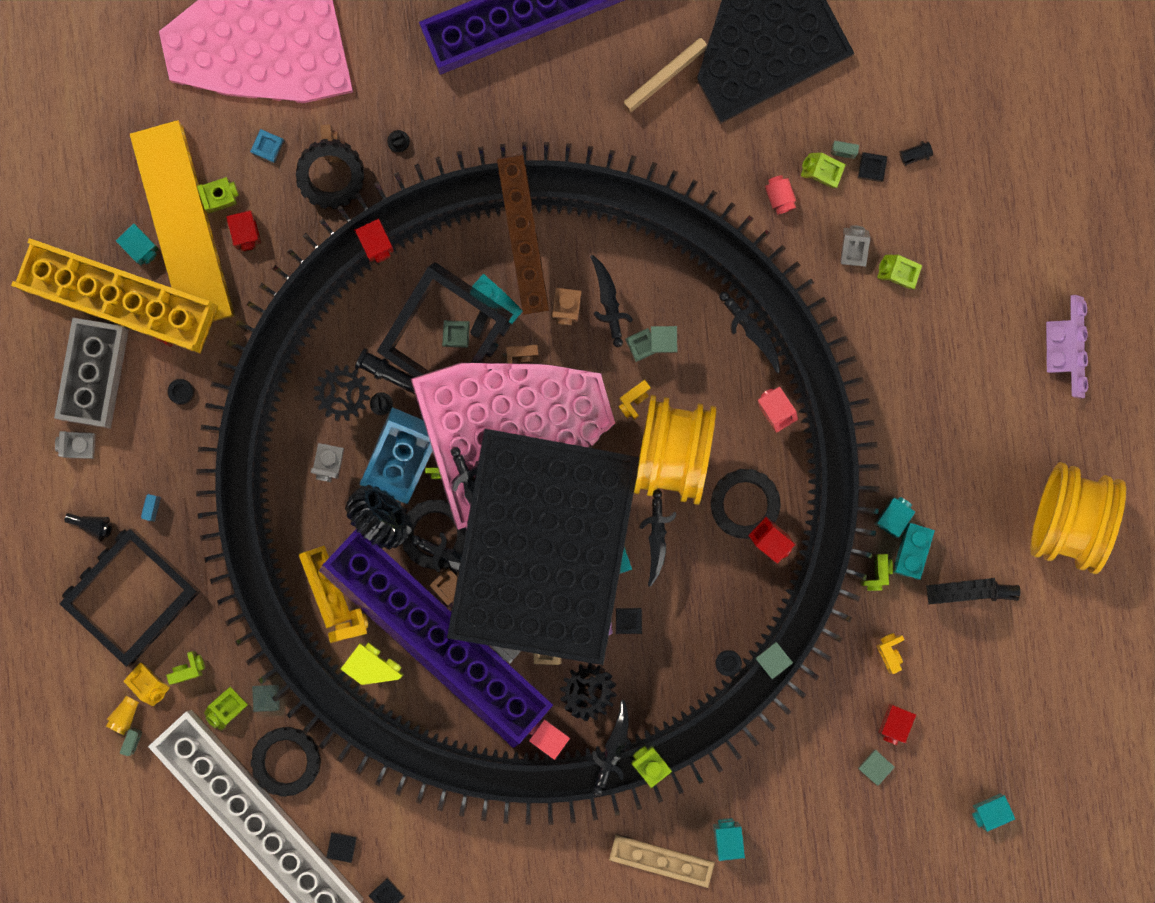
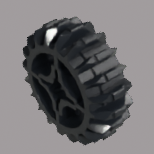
(378, 517)

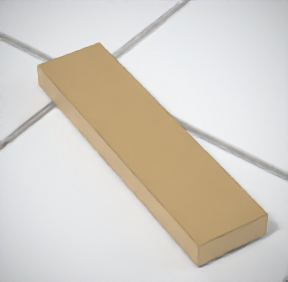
(665, 75)
(661, 861)

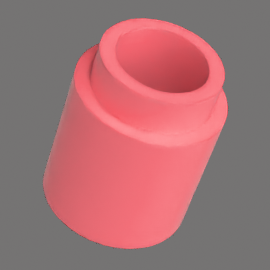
(780, 194)

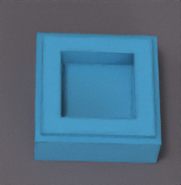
(267, 146)
(150, 507)

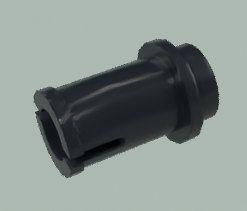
(916, 153)
(1007, 592)

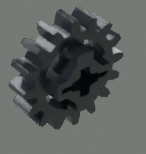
(332, 400)
(577, 694)

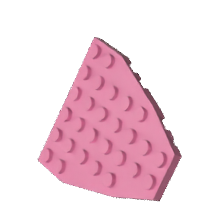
(258, 49)
(507, 398)

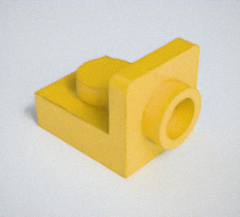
(637, 395)
(346, 631)
(889, 656)
(146, 685)

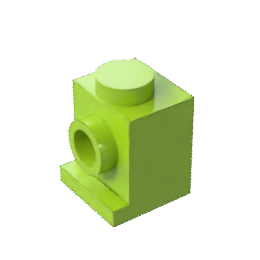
(227, 199)

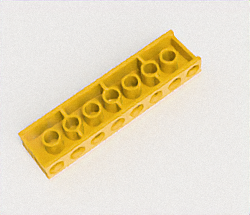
(180, 215)
(116, 296)

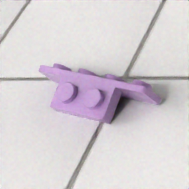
(1067, 348)

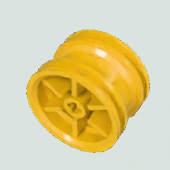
(675, 449)
(1078, 518)

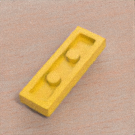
(327, 595)

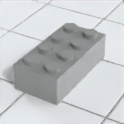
(91, 373)

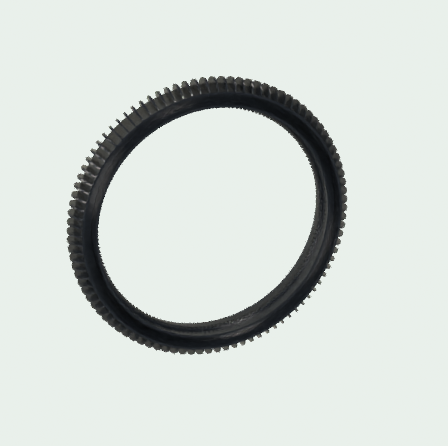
(328, 273)

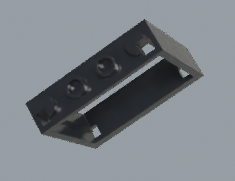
(438, 273)
(162, 622)

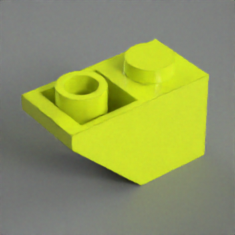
(369, 668)

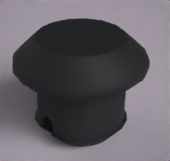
(398, 141)
(381, 403)

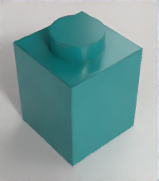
(138, 245)
(895, 516)
(992, 812)

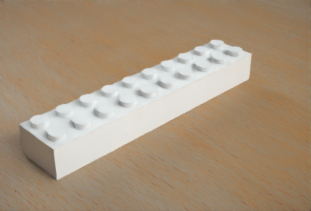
(250, 814)

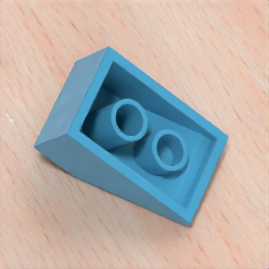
(399, 456)

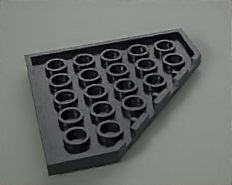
(767, 49)

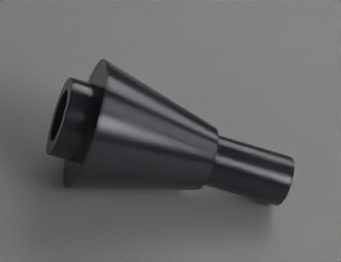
(95, 526)

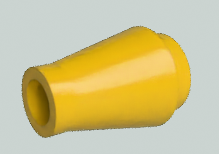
(122, 716)

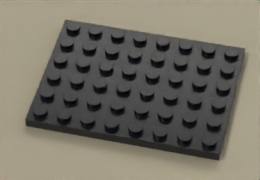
(543, 547)

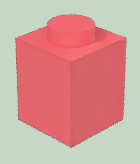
(777, 409)
(548, 738)

